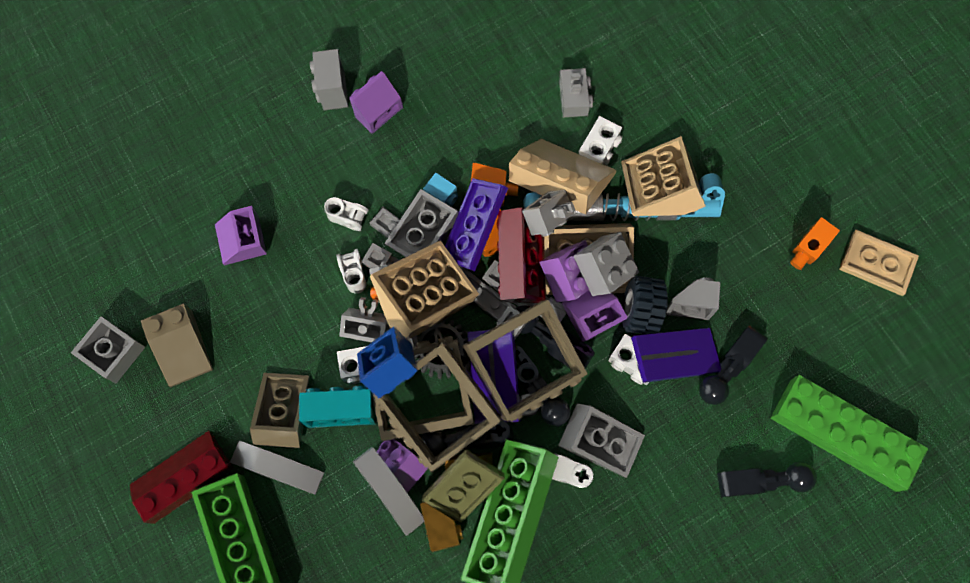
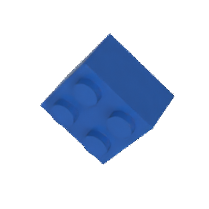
(386, 362)

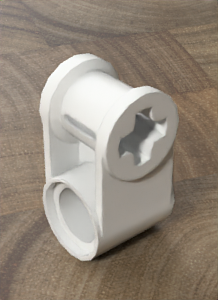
(349, 215)
(352, 267)
(566, 471)

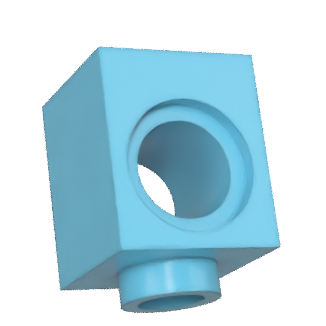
(441, 189)

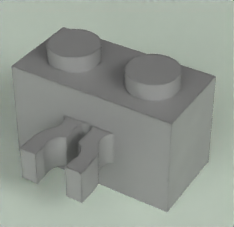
(574, 92)
(548, 212)
(363, 324)

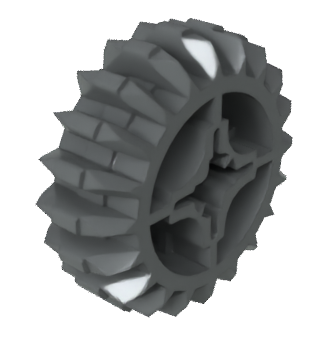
(436, 330)

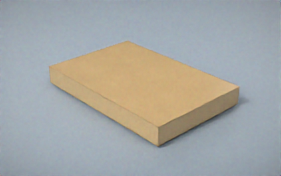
(879, 262)

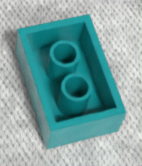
(337, 407)

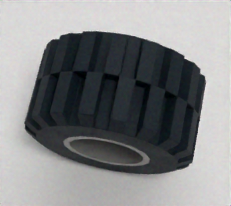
(645, 305)

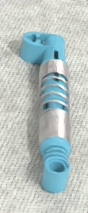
(708, 184)

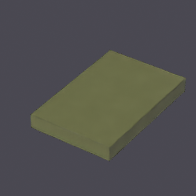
(463, 486)

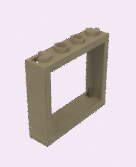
(551, 390)
(435, 423)
(412, 438)

